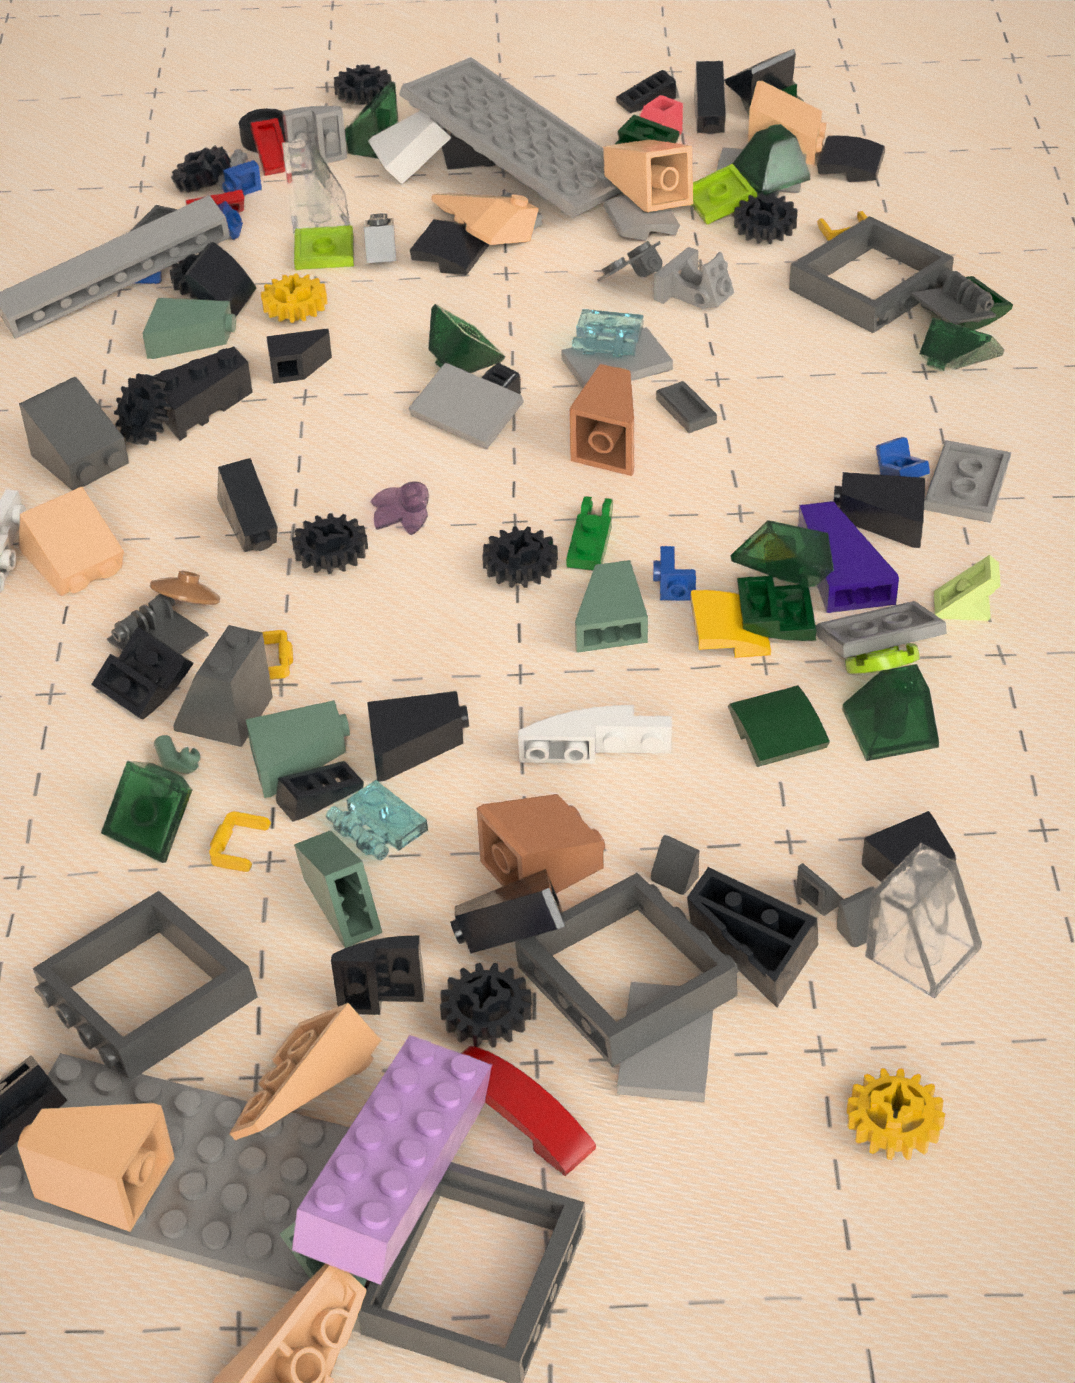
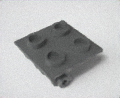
(643, 260)
(957, 300)
(161, 622)

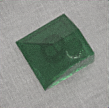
(371, 120)
(772, 160)
(460, 342)
(957, 346)
(787, 553)
(893, 714)
(147, 809)

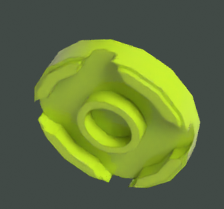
(882, 659)

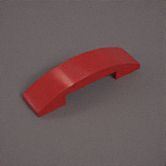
(535, 1112)

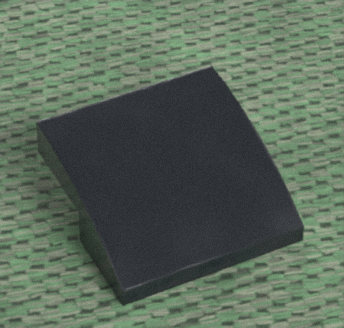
(852, 155)
(449, 246)
(219, 278)
(142, 674)
(379, 972)
(22, 1097)

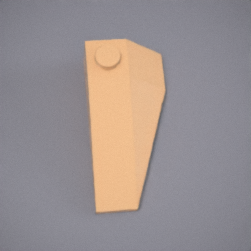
(491, 217)
(309, 1063)
(303, 1336)

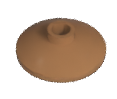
(185, 588)

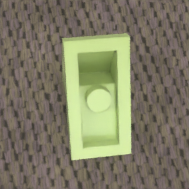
(967, 594)

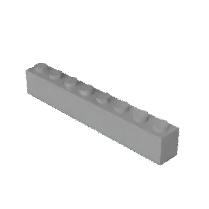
(112, 266)

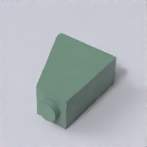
(187, 326)
(611, 610)
(295, 741)
(339, 886)

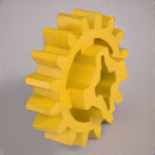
(294, 297)
(917, 1118)

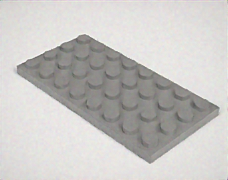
(515, 134)
(220, 1195)

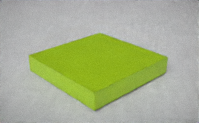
(720, 193)
(324, 247)

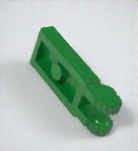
(590, 536)

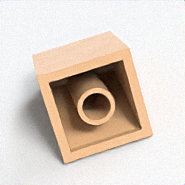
(776, 107)
(651, 173)
(69, 542)
(98, 1159)

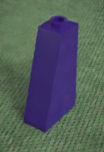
(860, 572)

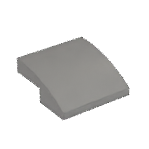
(322, 126)
(635, 223)

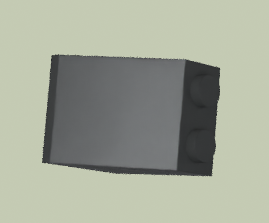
(72, 434)
(228, 689)

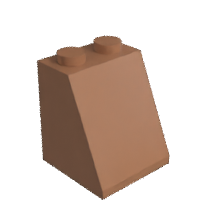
(604, 422)
(535, 836)

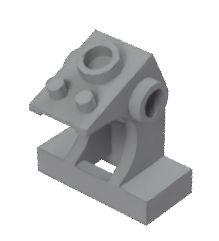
(692, 286)

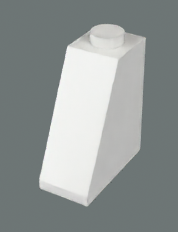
(409, 144)

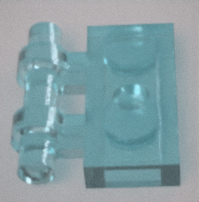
(607, 325)
(384, 813)

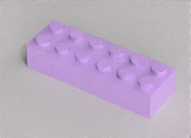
(391, 1160)

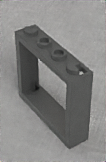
(811, 273)
(655, 1020)
(174, 1027)
(509, 1199)

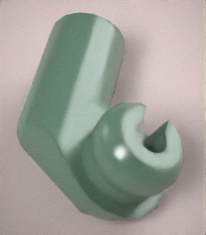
(176, 761)

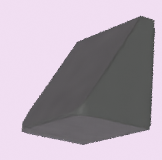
(675, 865)
(816, 891)
(854, 917)

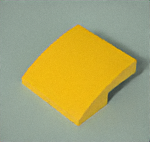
(720, 624)

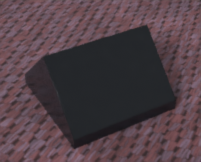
(775, 71)

